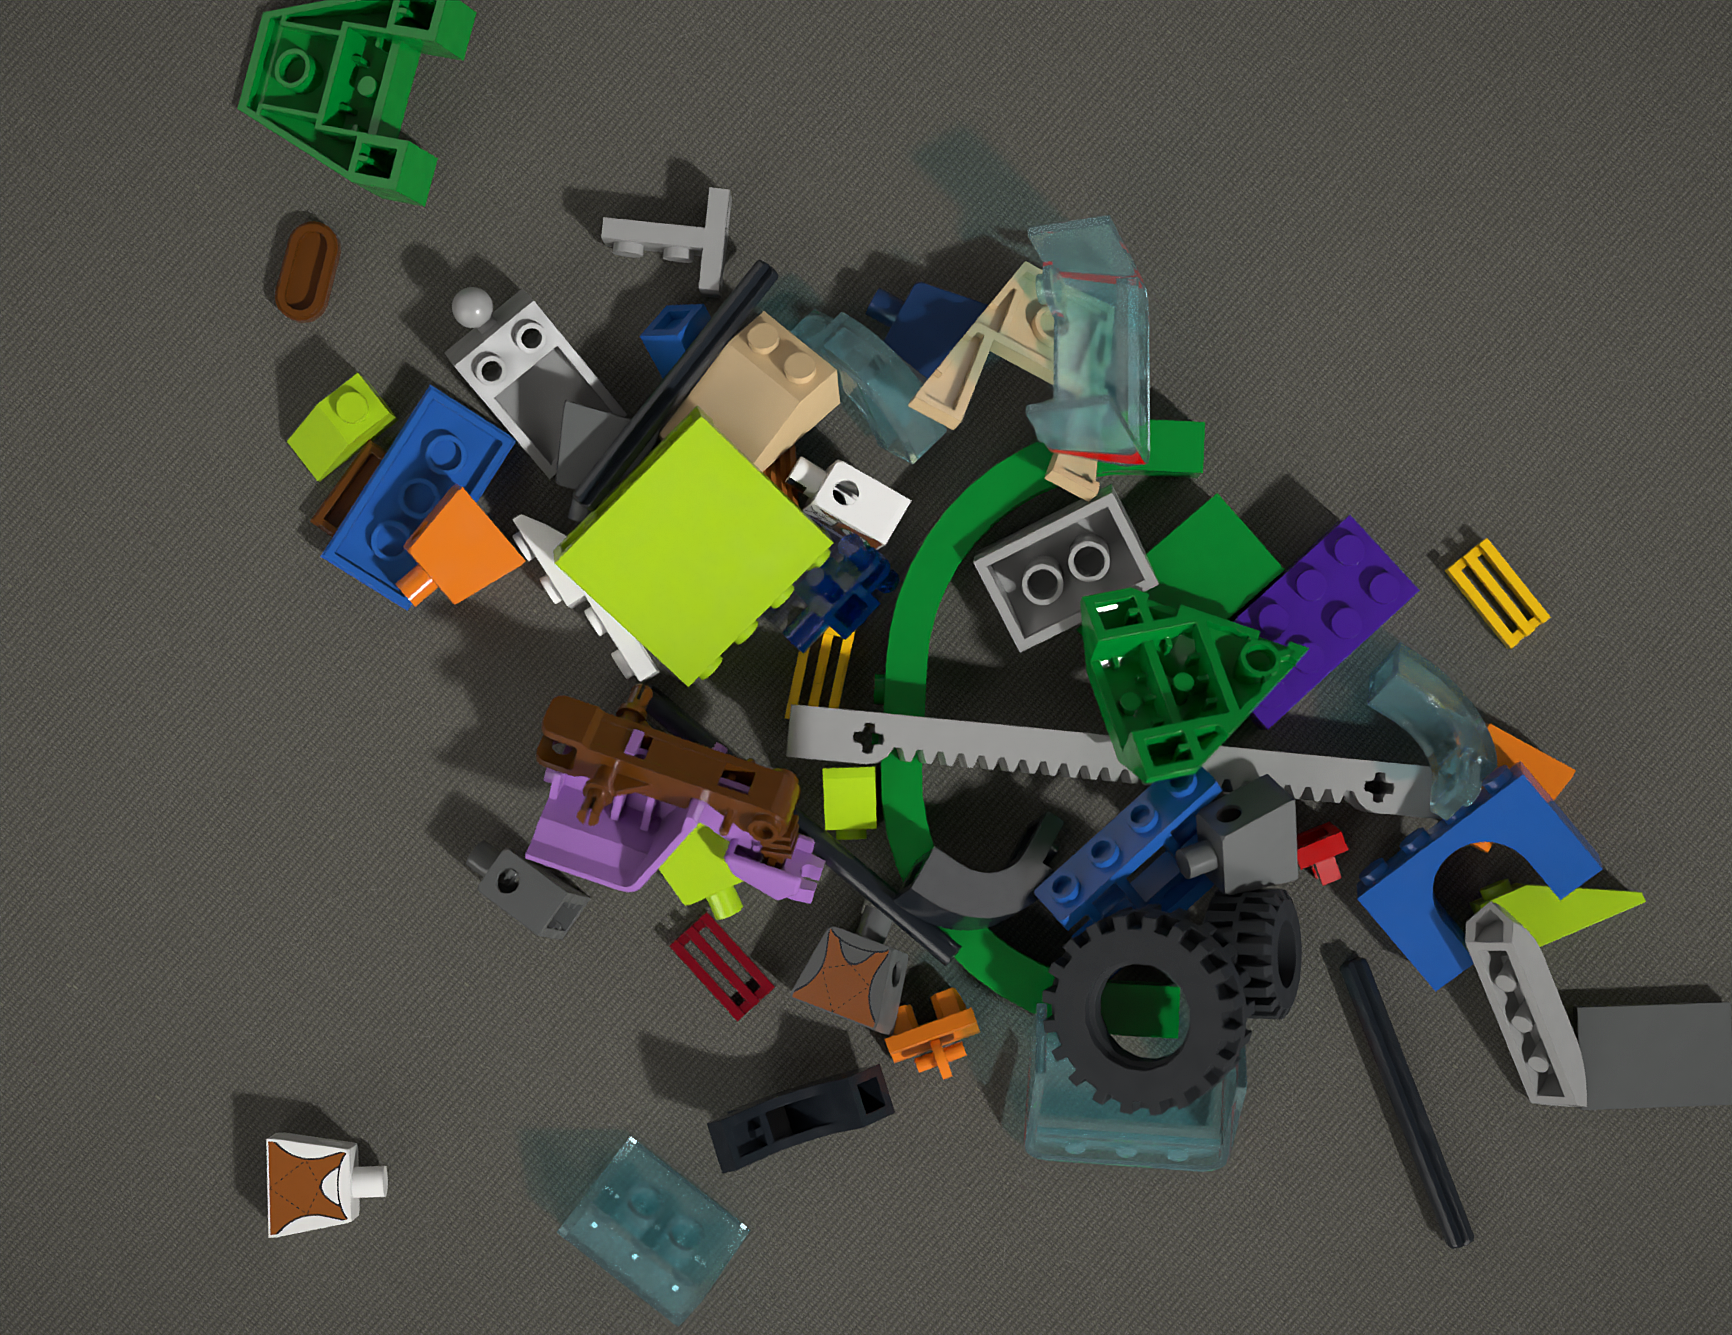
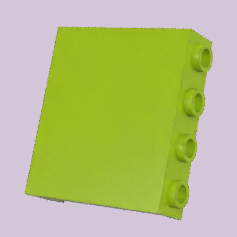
(692, 548)

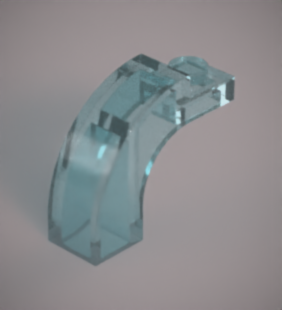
(874, 381)
(1440, 721)

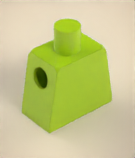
(700, 872)

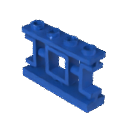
(1096, 874)

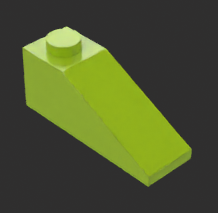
(1549, 917)

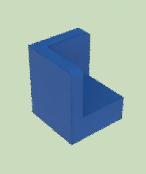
(673, 333)

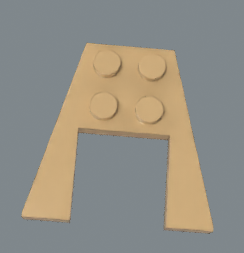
(1021, 333)

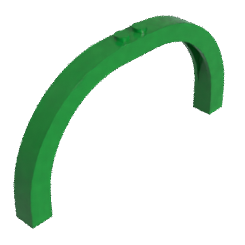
(1175, 451)

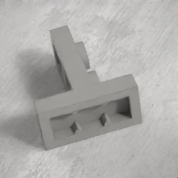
(679, 242)

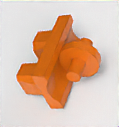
(953, 1024)

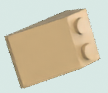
(763, 391)

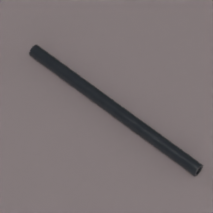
(826, 847)

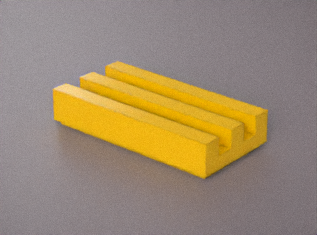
(1525, 626)
(820, 672)

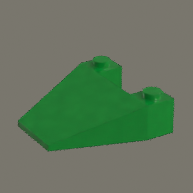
(341, 80)

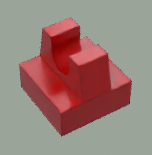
(1317, 850)

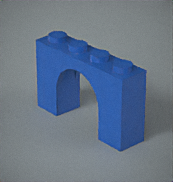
(1507, 812)

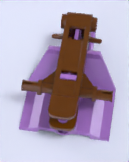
(635, 793)

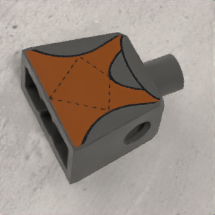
(856, 974)

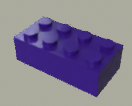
(1326, 603)

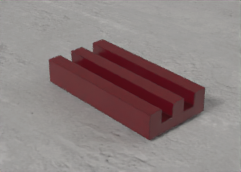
(708, 980)

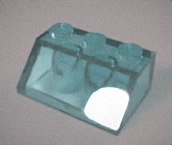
(654, 1232)

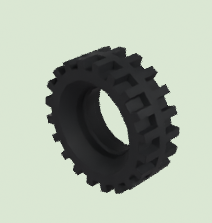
(1197, 966)

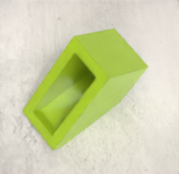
(341, 426)
(850, 801)

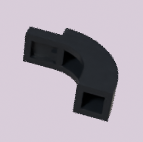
(965, 899)
(800, 1115)

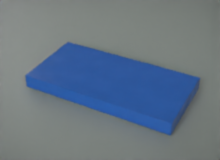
(431, 454)

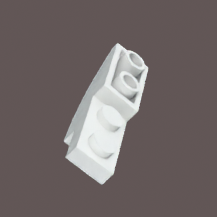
(539, 541)

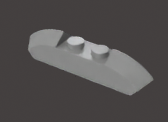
(1527, 1008)

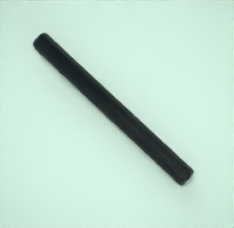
(675, 385)
(1407, 1103)

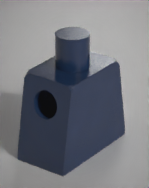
(924, 325)

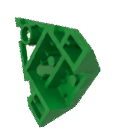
(1174, 679)

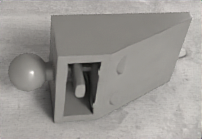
(530, 376)

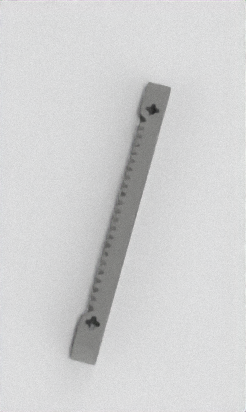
(829, 733)

